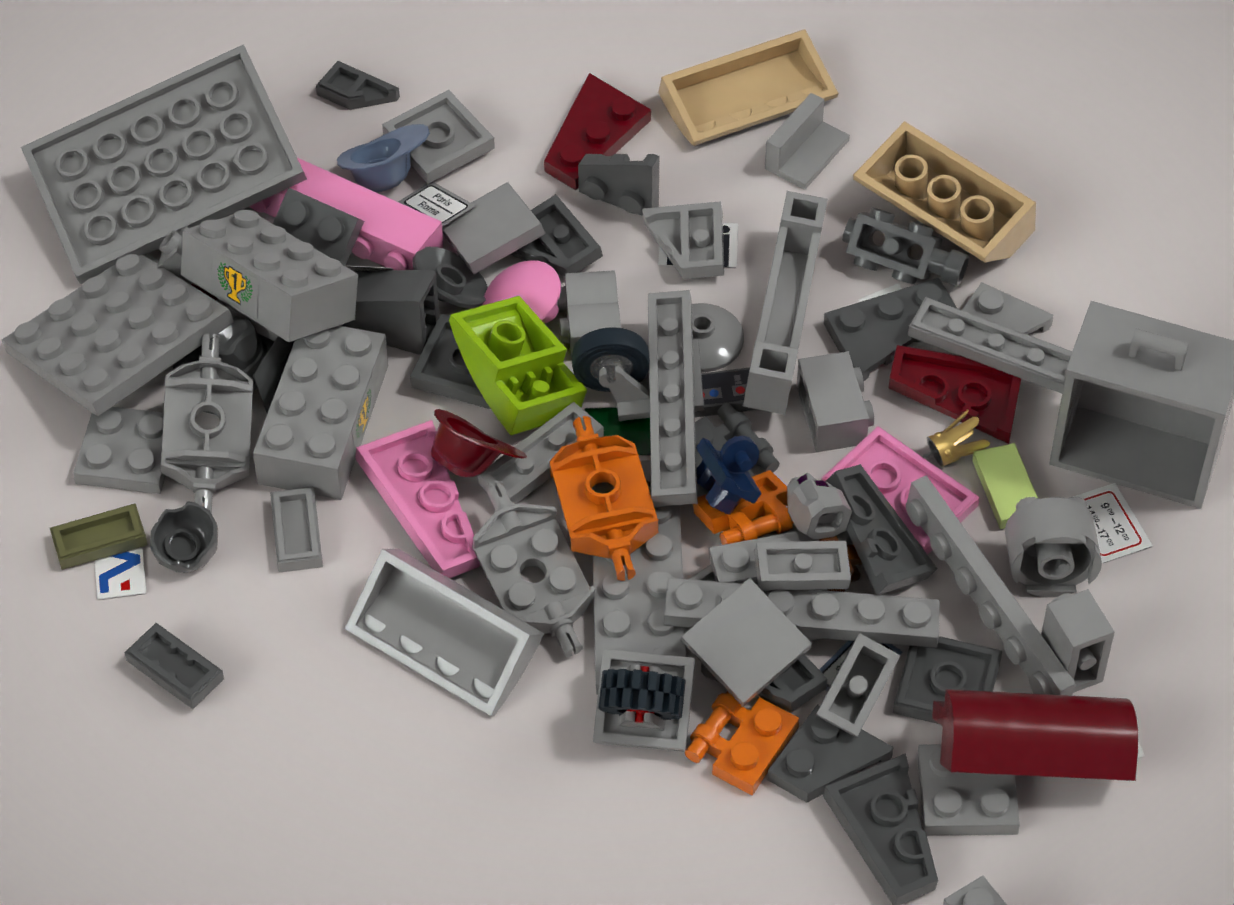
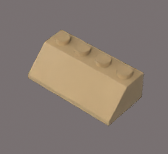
(949, 194)

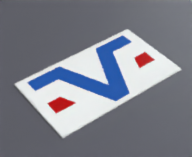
(120, 574)

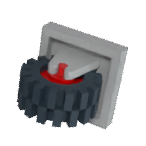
(644, 700)

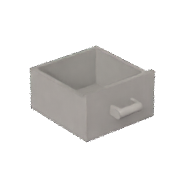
(1145, 404)

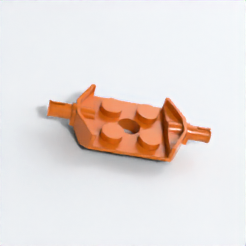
(609, 522)

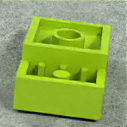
(516, 363)

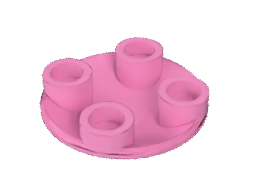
(533, 282)

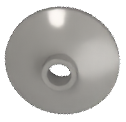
(720, 340)

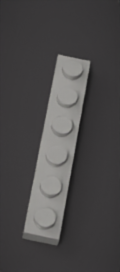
(672, 399)
(995, 602)
(819, 612)

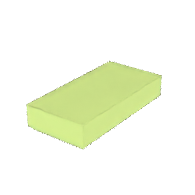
(1003, 479)

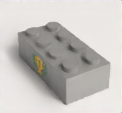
(269, 275)
(321, 411)

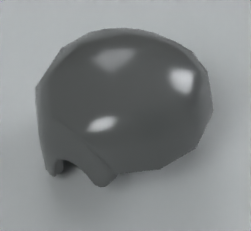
(184, 538)

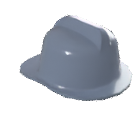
(385, 160)

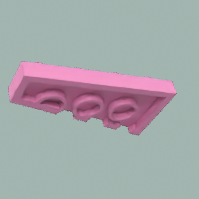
(421, 497)

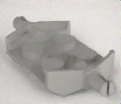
(198, 456)
(528, 537)

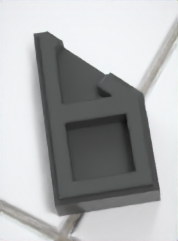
(355, 88)

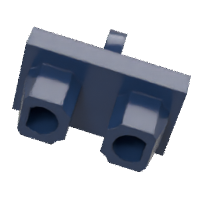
(727, 472)

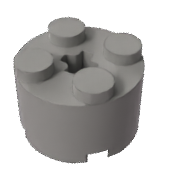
(1052, 545)

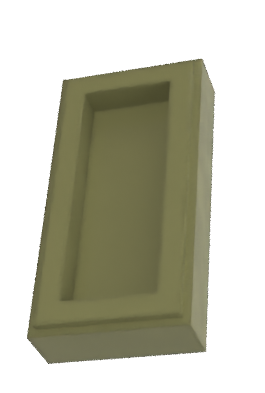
(98, 536)

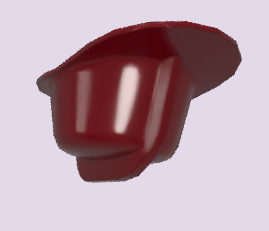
(465, 447)

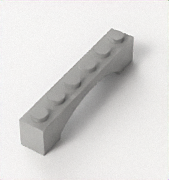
(785, 303)

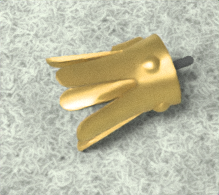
(945, 443)

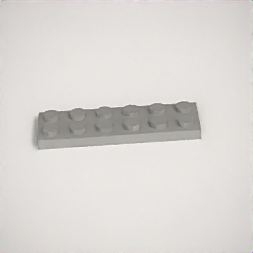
(633, 610)

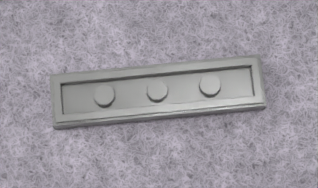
(990, 344)

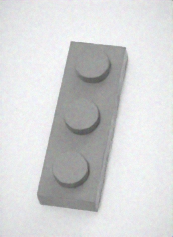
(527, 474)

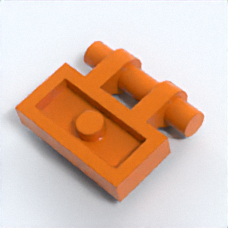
(738, 525)
(753, 747)

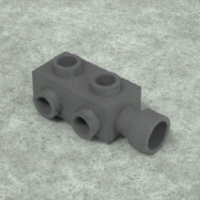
(896, 248)

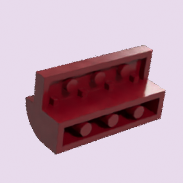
(1038, 735)

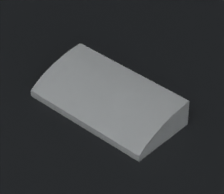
(443, 630)

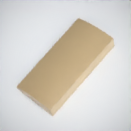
(745, 87)

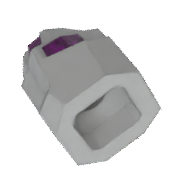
(817, 507)

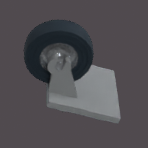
(619, 364)

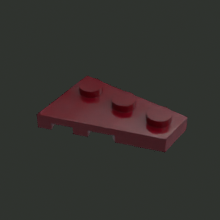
(596, 124)
(957, 384)

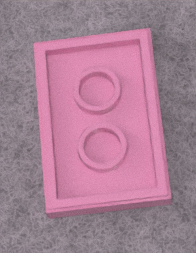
(894, 468)

